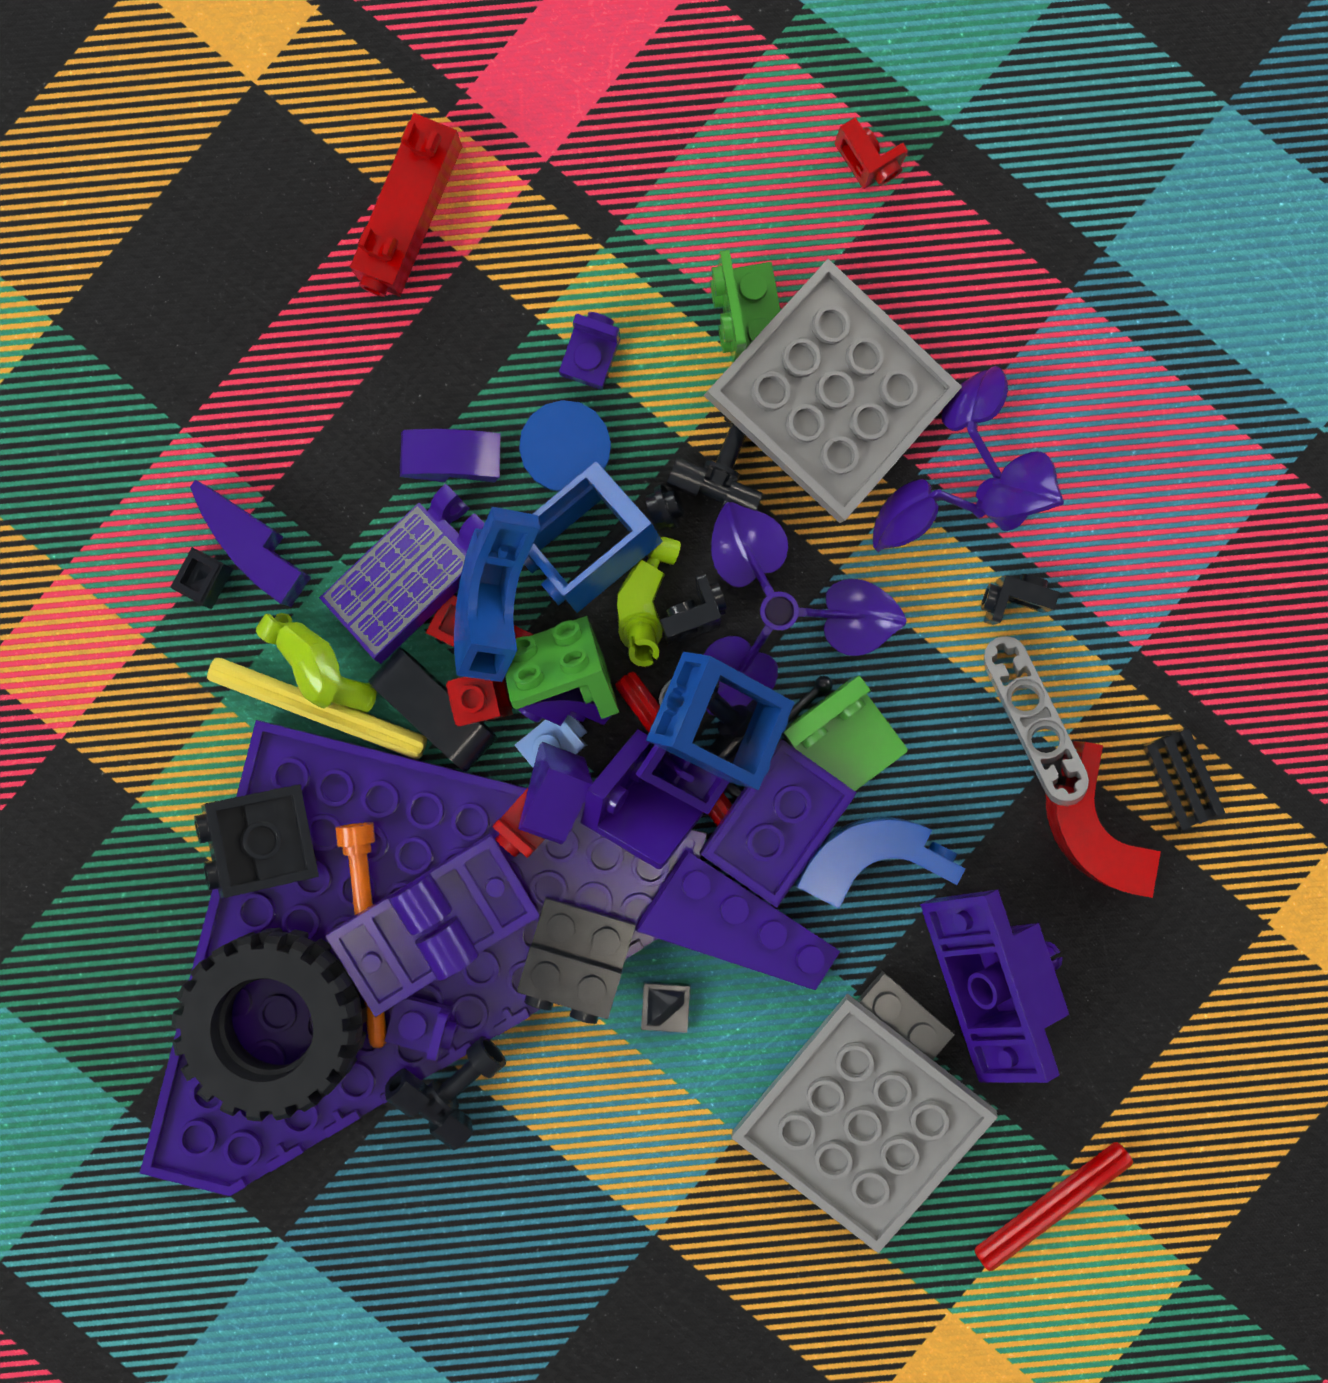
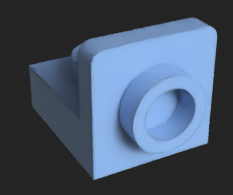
(565, 737)

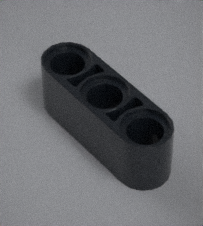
(428, 708)

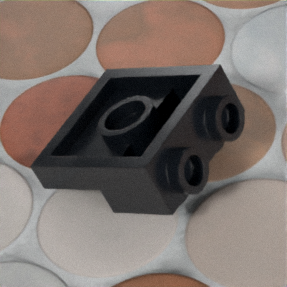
(256, 841)
(575, 960)

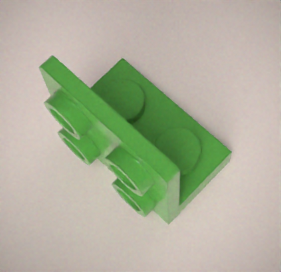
(747, 302)
(558, 663)
(846, 735)

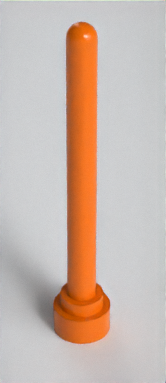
(356, 843)

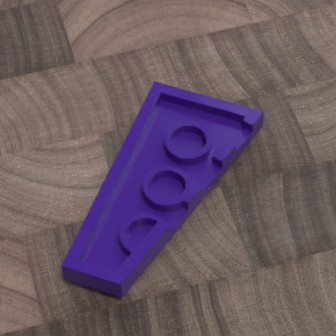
(726, 921)

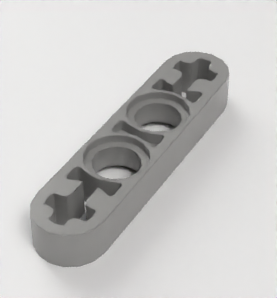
(1041, 717)

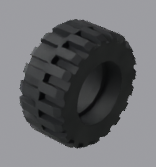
(221, 1060)

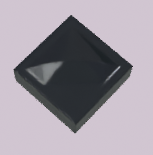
(201, 578)
(665, 1006)

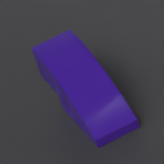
(250, 545)

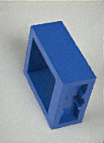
(567, 507)
(678, 723)

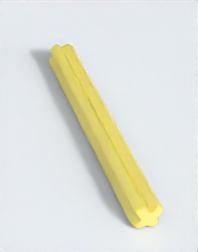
(335, 716)

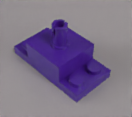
(998, 985)

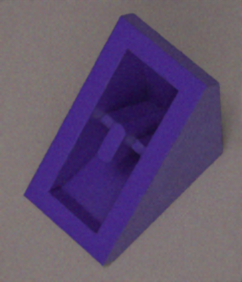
(682, 779)
(555, 793)

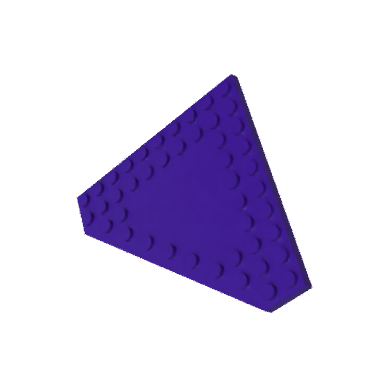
(419, 821)

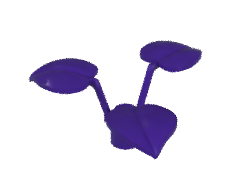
(1022, 489)
(753, 544)

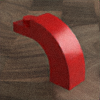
(1090, 845)

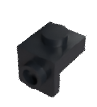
(1026, 592)

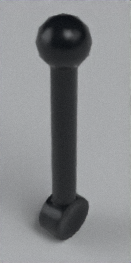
(822, 685)

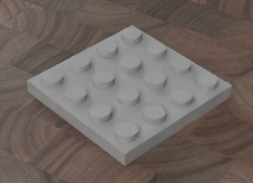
(833, 391)
(863, 1123)

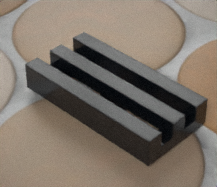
(1199, 770)

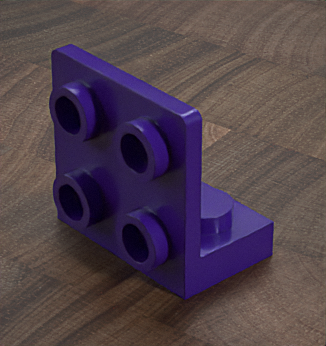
(634, 811)

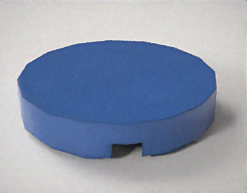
(563, 443)

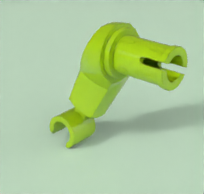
(637, 615)
(314, 664)

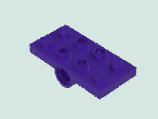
(432, 925)

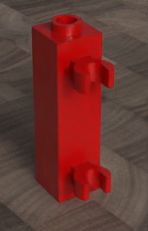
(406, 206)

